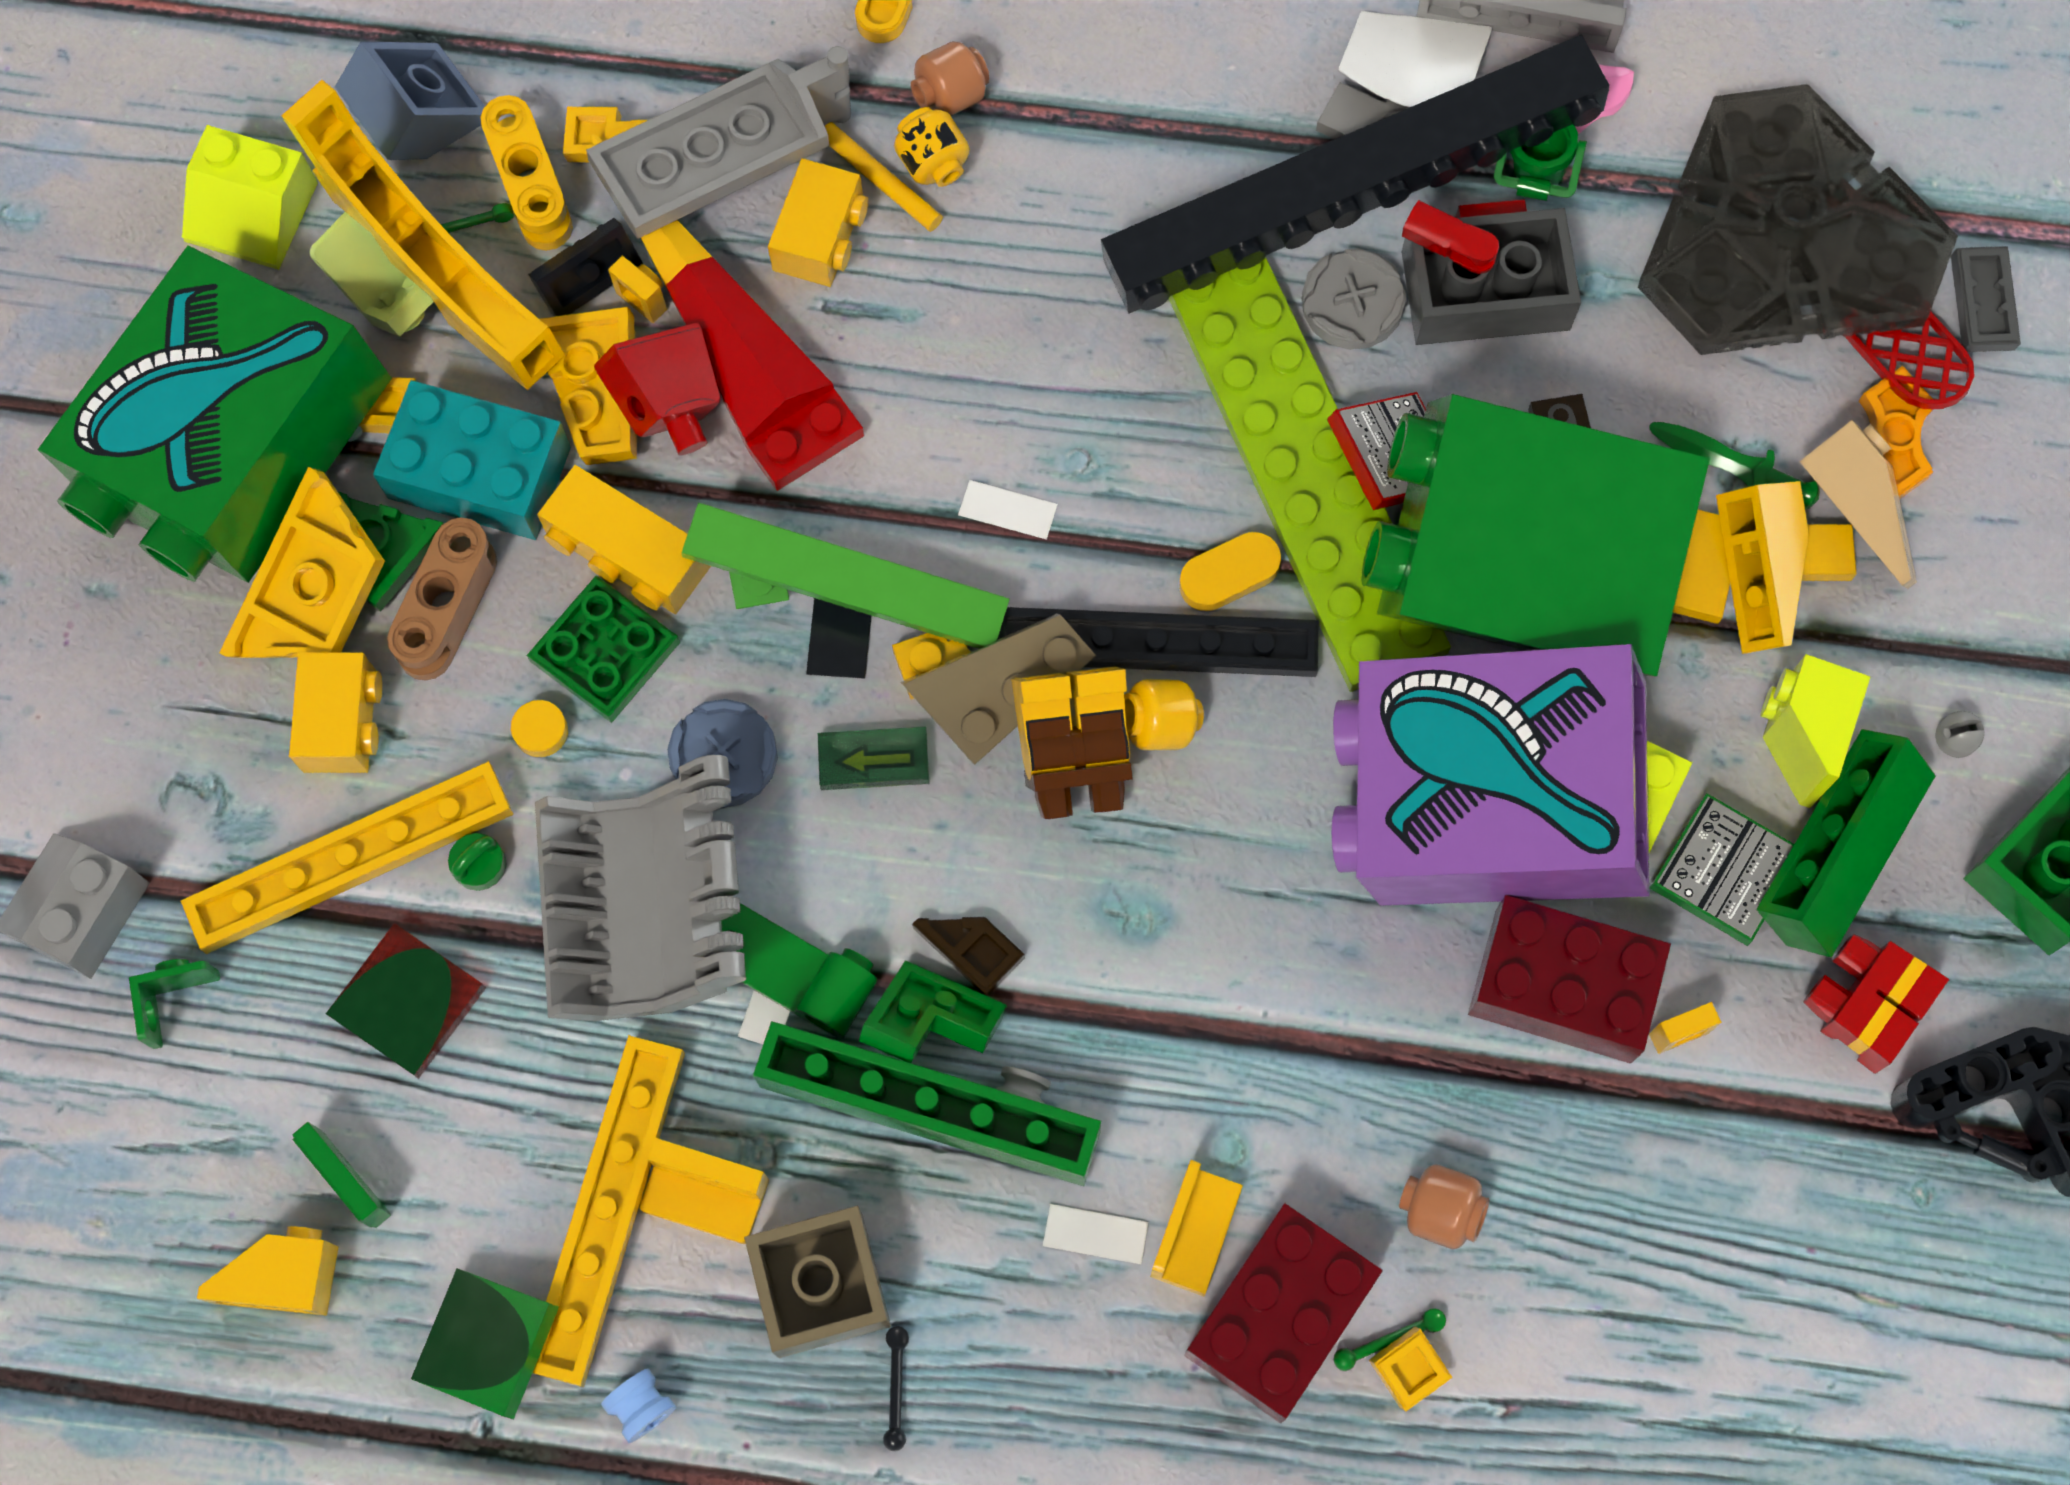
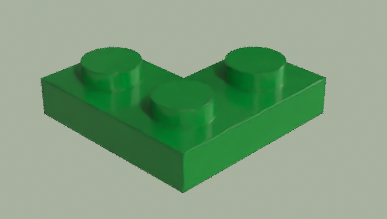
(924, 1003)

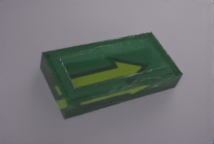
(873, 758)

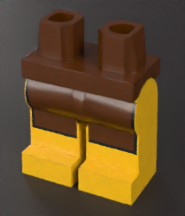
(1074, 737)

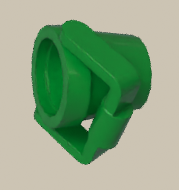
(1543, 166)

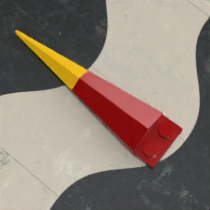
(769, 386)

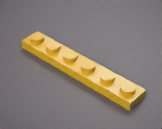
(346, 858)
(607, 1207)

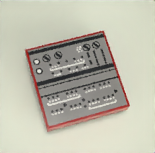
(1366, 440)

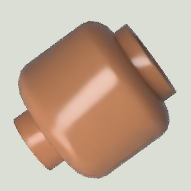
(950, 78)
(1444, 1206)

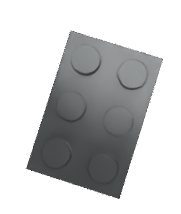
(1523, 294)

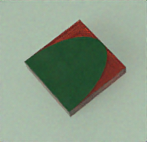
(406, 1000)

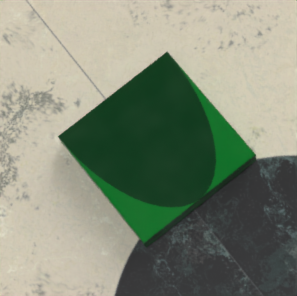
(485, 1343)

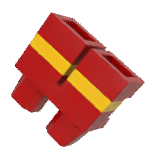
(1882, 1003)

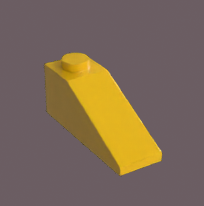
(1765, 558)

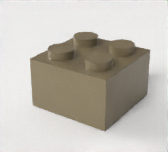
(817, 1282)

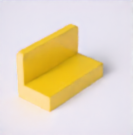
(703, 1191)
(1196, 1230)

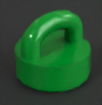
(477, 861)

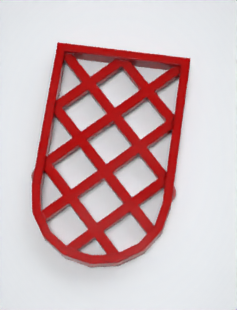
(1947, 340)

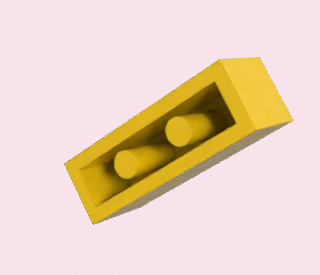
(620, 540)

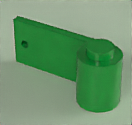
(800, 977)

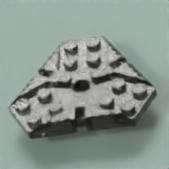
(1746, 268)

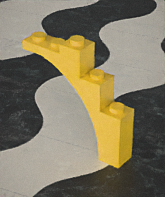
(416, 242)

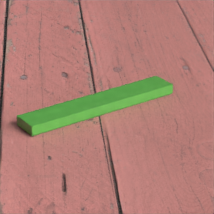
(844, 577)

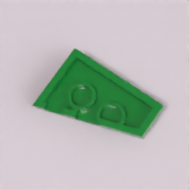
(400, 541)

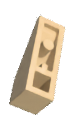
(1865, 490)

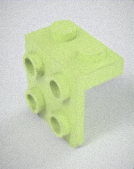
(368, 278)

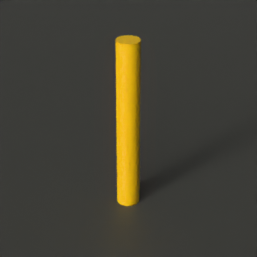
(883, 178)

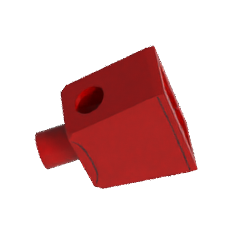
(663, 384)

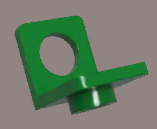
(167, 977)

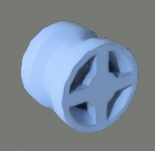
(638, 1405)

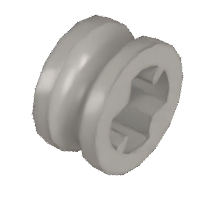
(1024, 1083)

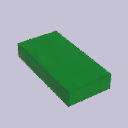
(340, 1175)

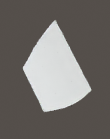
(1412, 56)

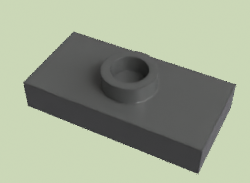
(1985, 299)

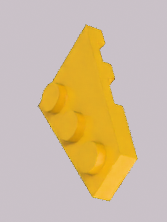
(588, 407)

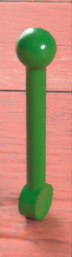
(500, 213)
(1345, 1359)

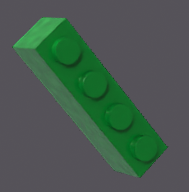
(1846, 843)

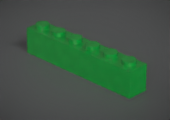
(927, 1103)

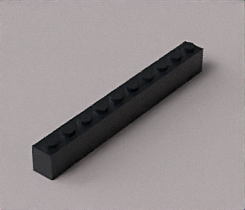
(1355, 174)

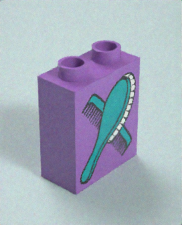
(1496, 777)

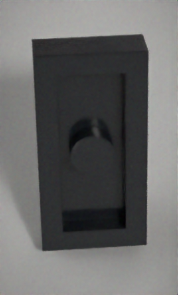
(582, 269)

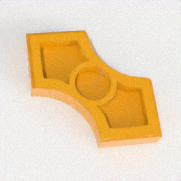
(1901, 428)

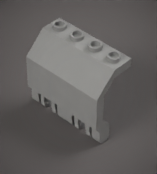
(639, 898)

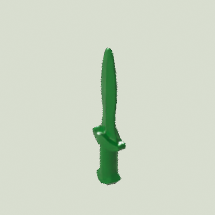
(1747, 468)

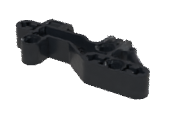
(2021, 1087)

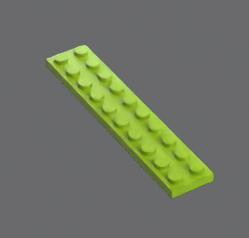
(1279, 423)

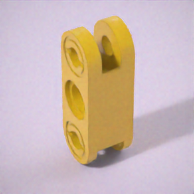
(535, 197)

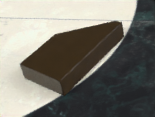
(972, 949)

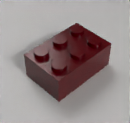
(1569, 979)
(1283, 1313)

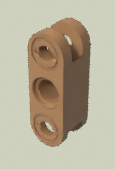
(429, 636)

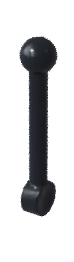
(897, 1340)

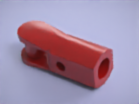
(1451, 238)

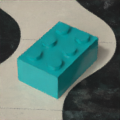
(472, 459)

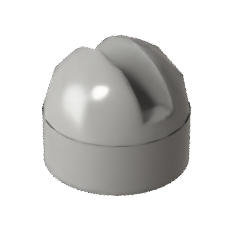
(1963, 743)

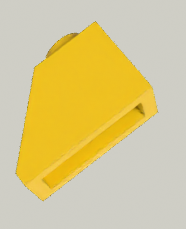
(278, 1274)

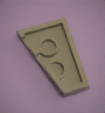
(974, 691)

